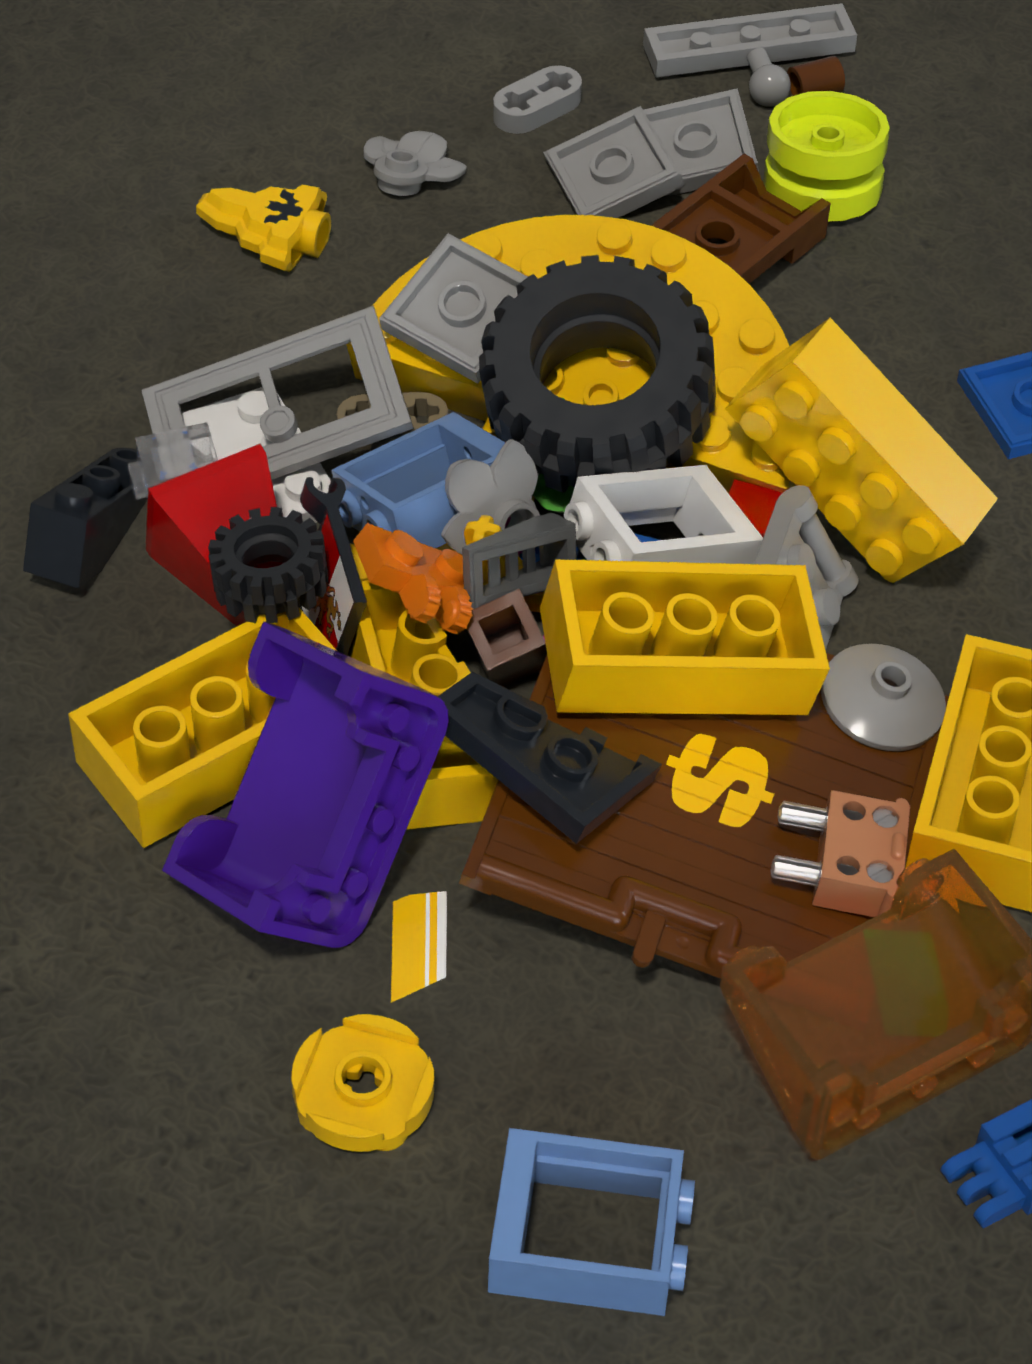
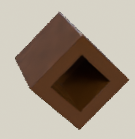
(507, 639)

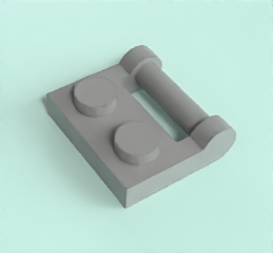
(800, 539)

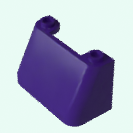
(318, 796)

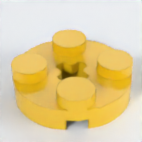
(369, 1119)

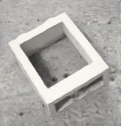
(688, 495)

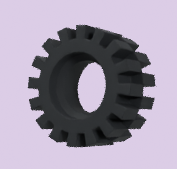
(273, 588)

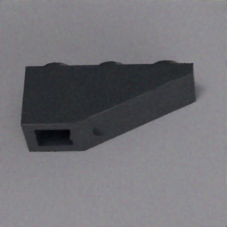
(82, 520)

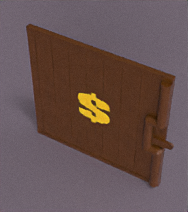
(694, 851)

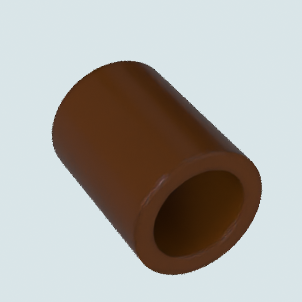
(817, 75)

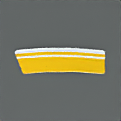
(418, 942)

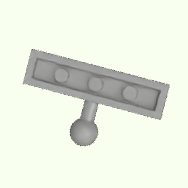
(753, 42)

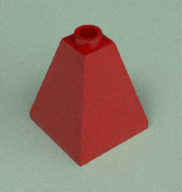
(194, 505)

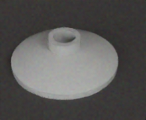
(883, 697)

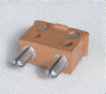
(857, 851)

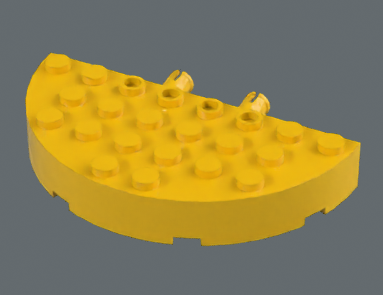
(738, 320)

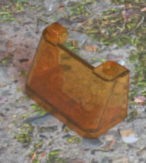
(887, 1006)

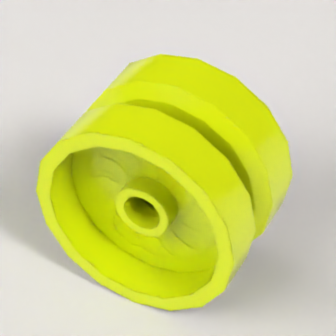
(828, 150)

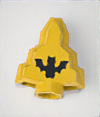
(271, 222)

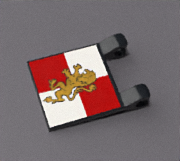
(344, 601)

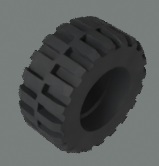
(586, 310)

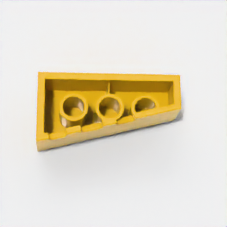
(418, 653)

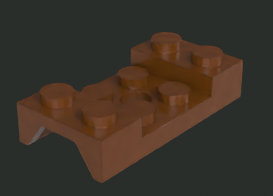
(749, 218)

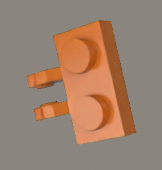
(422, 575)

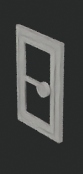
(289, 452)

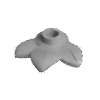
(409, 162)
(490, 490)

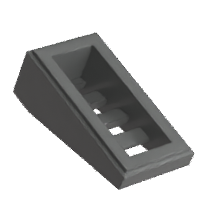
(548, 531)

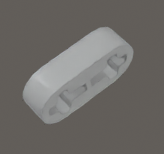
(537, 99)

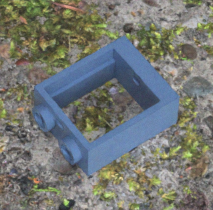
(405, 479)
(599, 1167)

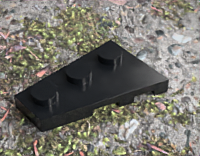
(549, 767)

